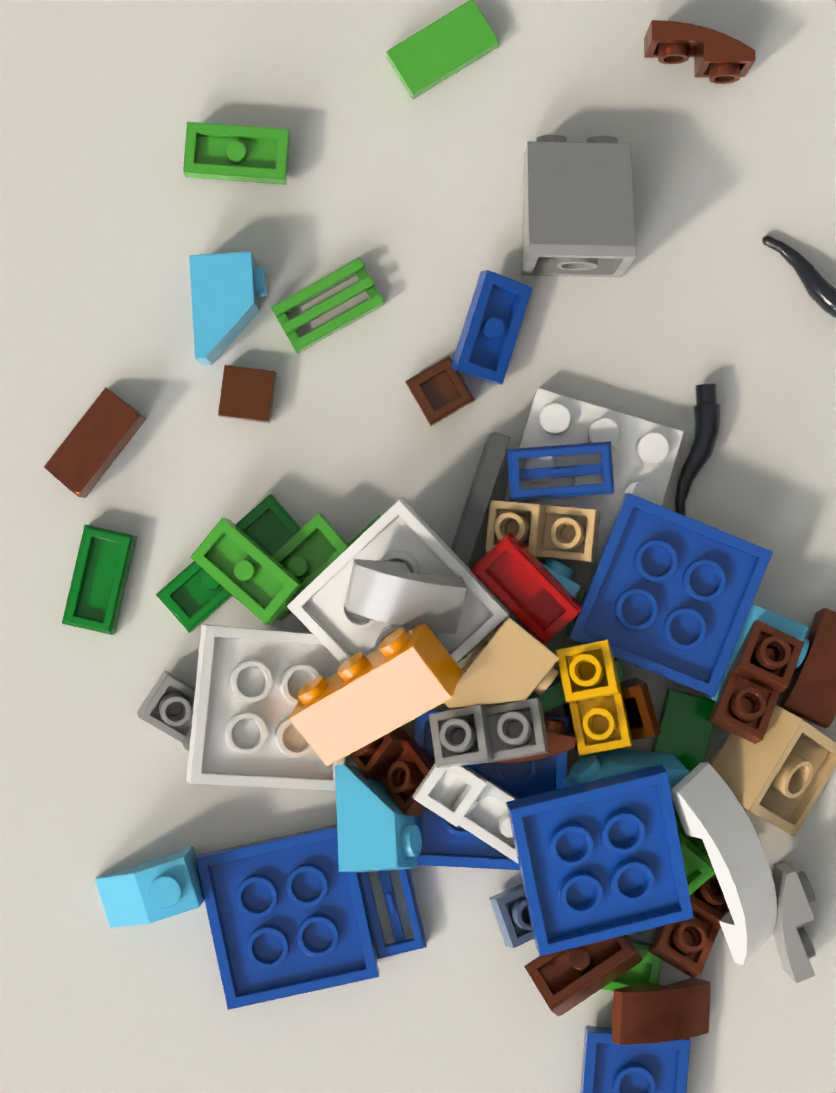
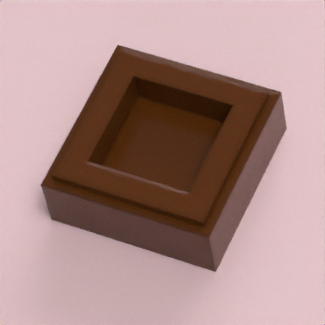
(439, 391)
(247, 394)

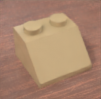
(504, 668)
(781, 773)

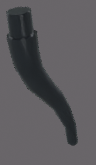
(816, 286)
(706, 433)

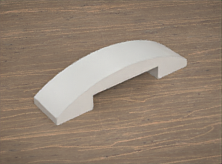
(470, 802)
(736, 853)

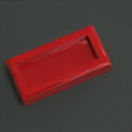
(526, 588)

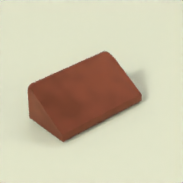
(94, 443)
(579, 972)

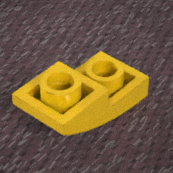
(594, 698)

